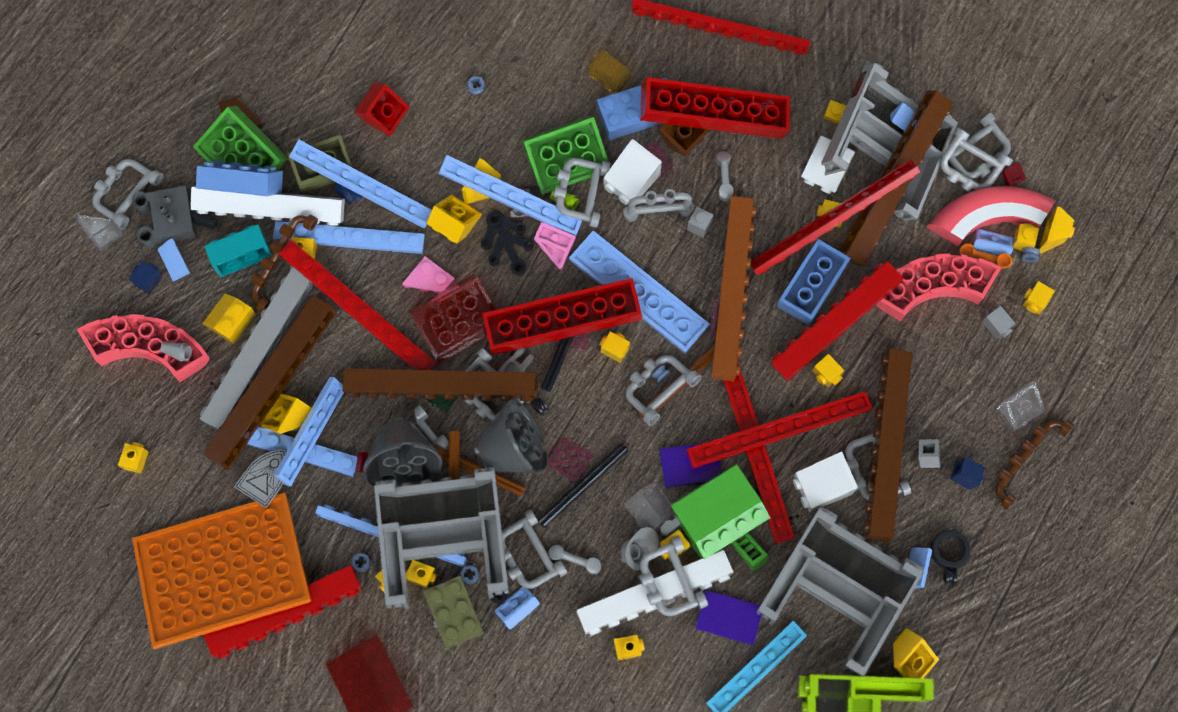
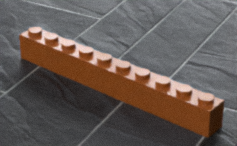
(732, 289)

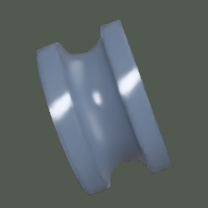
(476, 79)
(1030, 254)
(661, 373)
(365, 567)
(466, 579)

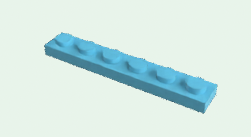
(757, 669)

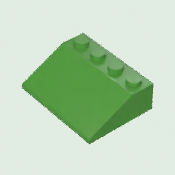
(238, 140)
(553, 148)
(719, 512)

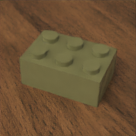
(310, 179)
(453, 612)

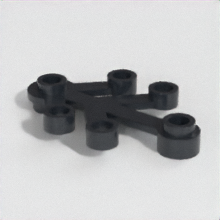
(505, 239)

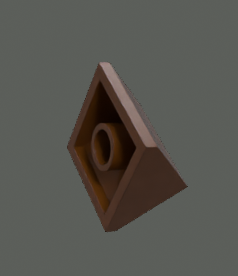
(682, 138)

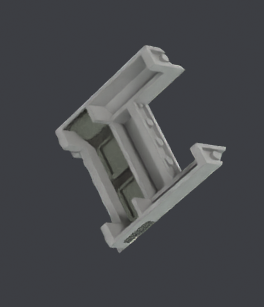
(869, 127)
(439, 522)
(848, 578)

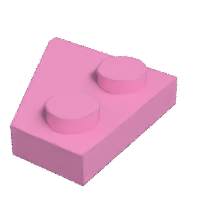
(555, 243)
(429, 277)

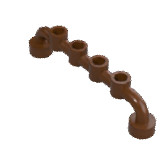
(269, 264)
(1018, 460)

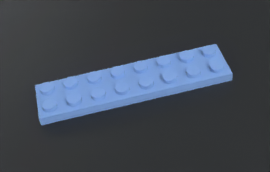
(658, 305)

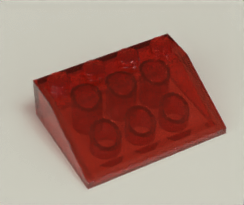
(453, 318)
(369, 679)

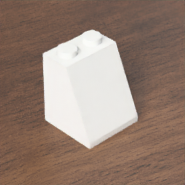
(815, 171)
(632, 172)
(825, 482)

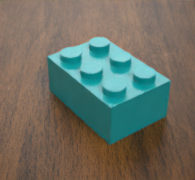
(238, 250)

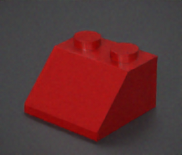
(382, 108)

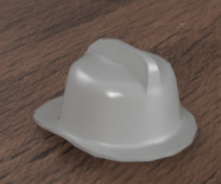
(636, 547)

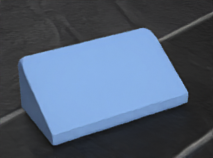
(902, 115)
(992, 242)
(173, 260)
(921, 557)
(517, 607)

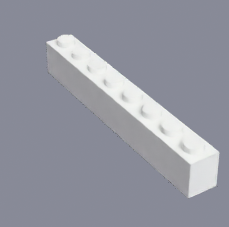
(275, 206)
(634, 600)

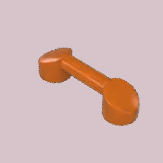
(1003, 260)

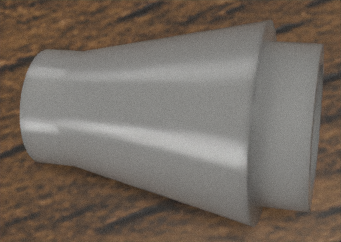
(179, 351)

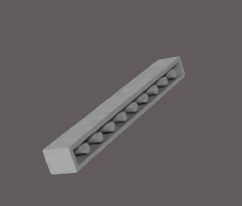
(257, 348)

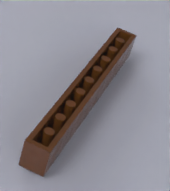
(912, 145)
(269, 383)
(440, 384)
(888, 445)

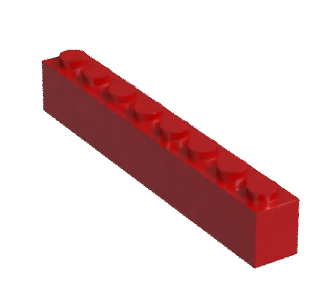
(837, 321)
(322, 593)

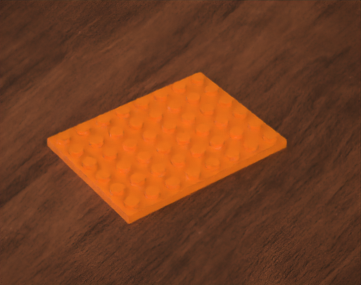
(220, 571)

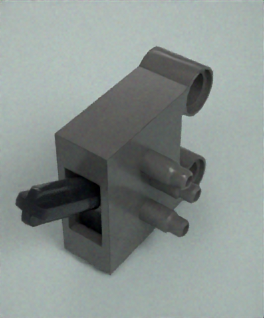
(170, 216)

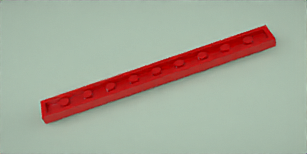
(716, 25)
(834, 217)
(356, 307)
(778, 430)
(759, 462)

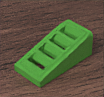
(758, 562)

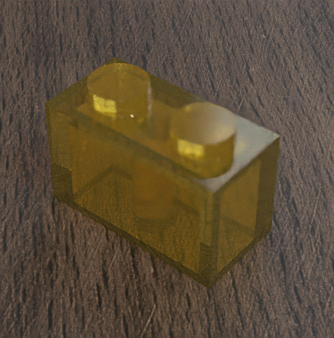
(609, 72)

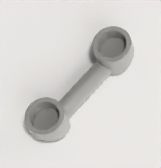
(726, 190)
(420, 416)
(592, 565)

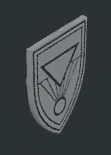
(259, 479)

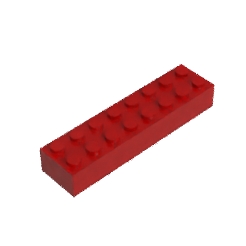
(715, 108)
(562, 316)

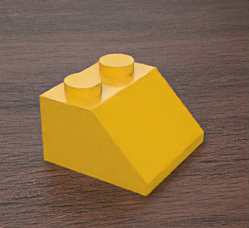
(453, 218)
(229, 318)

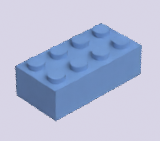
(622, 113)
(239, 179)
(813, 282)

